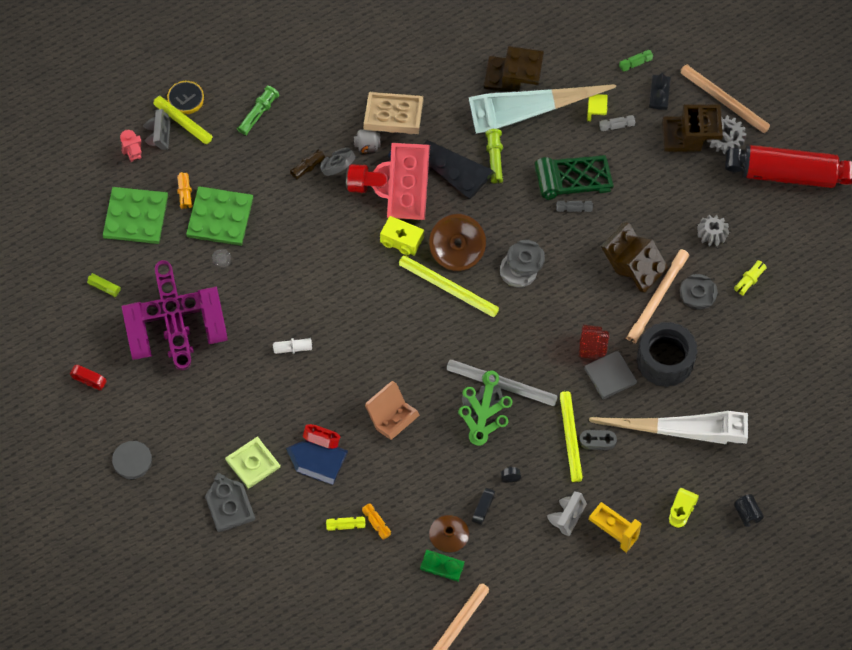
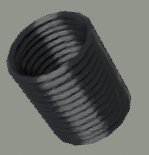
(748, 509)

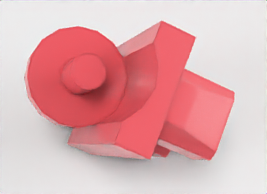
(131, 145)

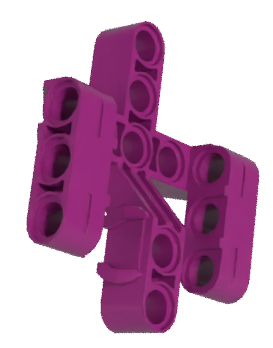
(136, 316)

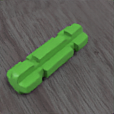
(636, 60)

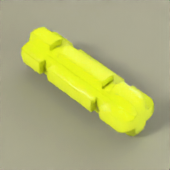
(345, 523)

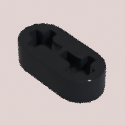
(483, 506)

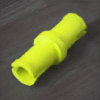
(750, 277)

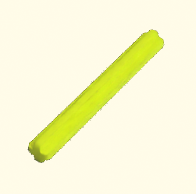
(571, 438)

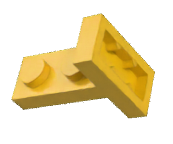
(616, 526)

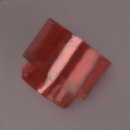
(593, 342)

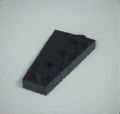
(458, 170)

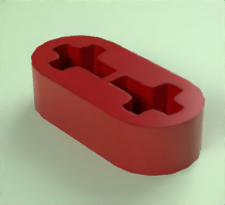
(88, 377)
(321, 436)

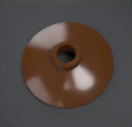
(449, 542)

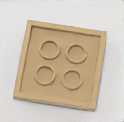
(393, 113)

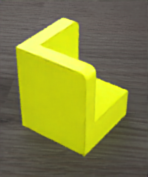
(597, 105)

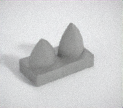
(573, 508)

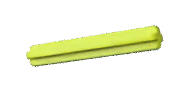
(183, 120)

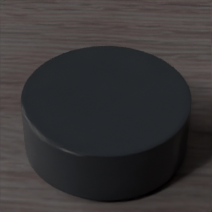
(510, 475)

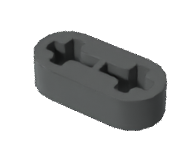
(597, 440)

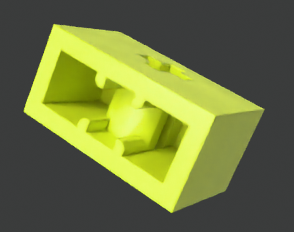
(401, 236)

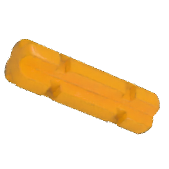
(376, 521)

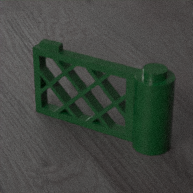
(551, 183)

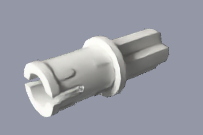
(292, 346)

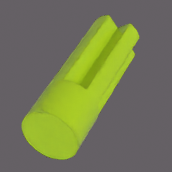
(103, 285)

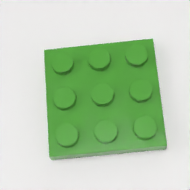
(135, 215)
(219, 216)

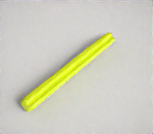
(448, 286)

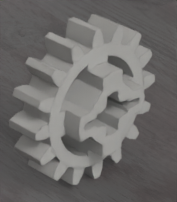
(730, 131)

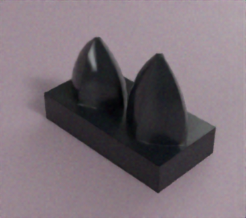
(660, 91)

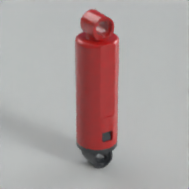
(789, 166)

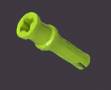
(494, 148)

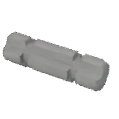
(616, 123)

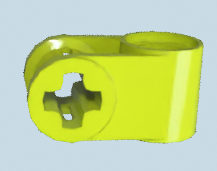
(682, 505)

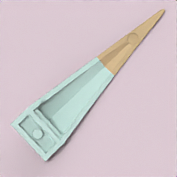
(507, 108)

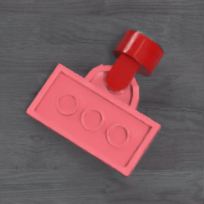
(400, 181)

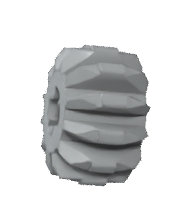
(713, 230)

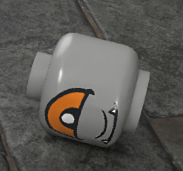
(367, 141)

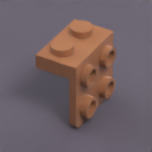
(390, 411)

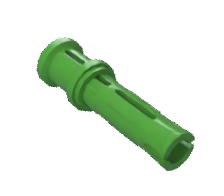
(262, 104)

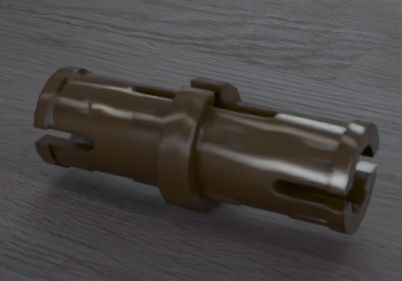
(307, 164)

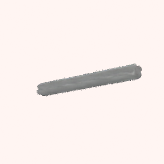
(504, 383)

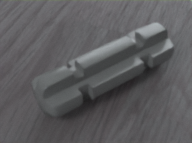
(574, 206)

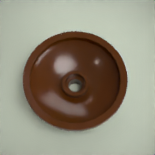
(452, 228)

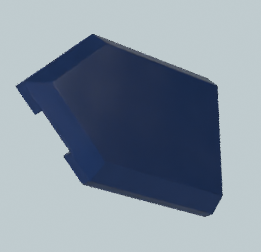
(317, 460)

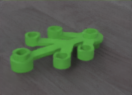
(483, 410)

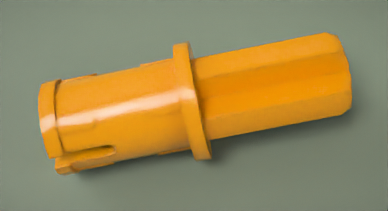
(184, 190)

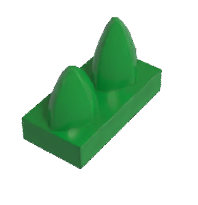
(442, 565)

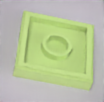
(252, 462)

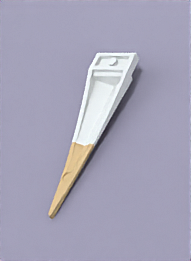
(710, 427)

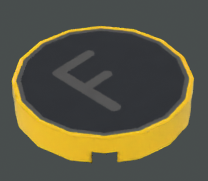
(186, 97)

